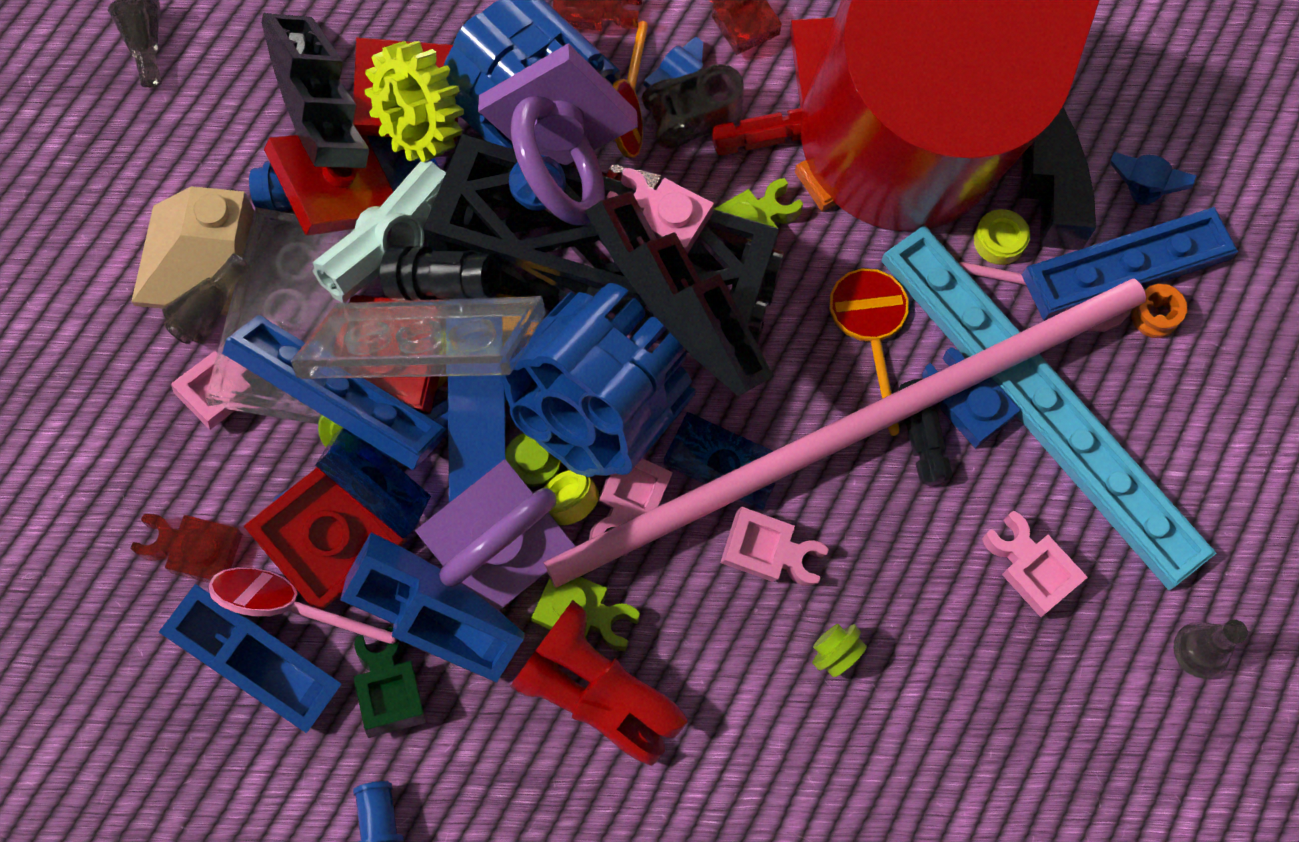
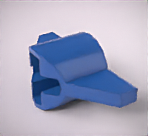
(679, 62)
(1150, 177)

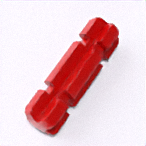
(757, 132)

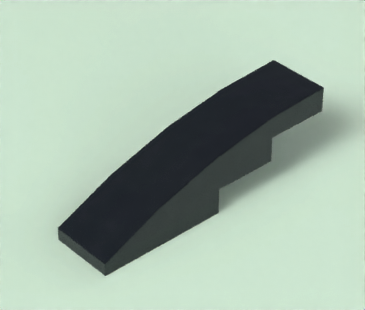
(312, 91)
(692, 310)

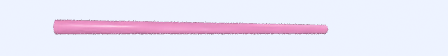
(842, 433)

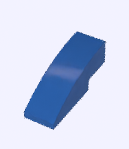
(427, 613)
(250, 658)

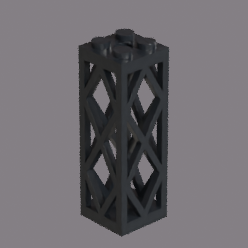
(473, 182)

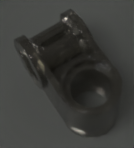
(691, 106)

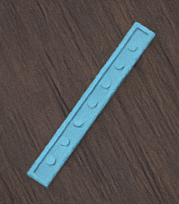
(1052, 412)

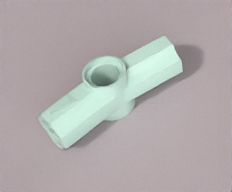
(358, 255)

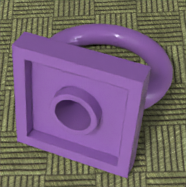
(564, 113)
(495, 536)

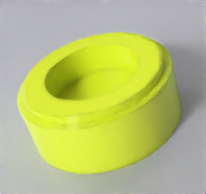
(1001, 237)
(574, 495)

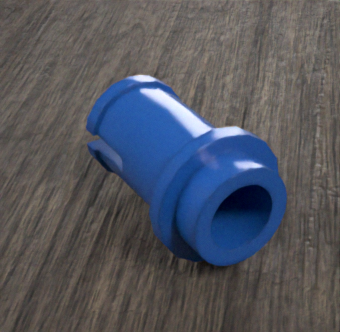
(376, 812)

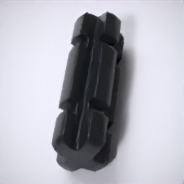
(928, 444)

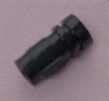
(421, 274)

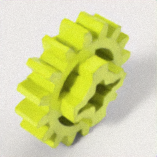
(414, 101)

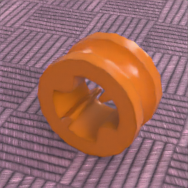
(1160, 325)

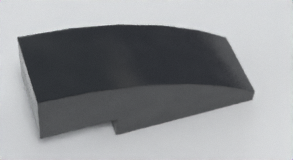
(1060, 177)

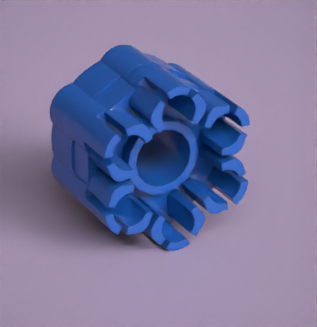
(504, 42)
(592, 389)

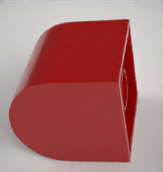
(935, 100)

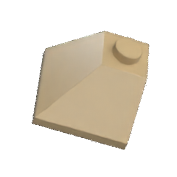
(189, 242)

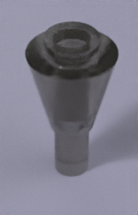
(139, 28)
(197, 310)
(1207, 648)

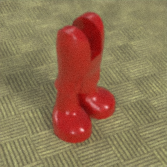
(612, 702)

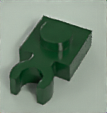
(388, 692)

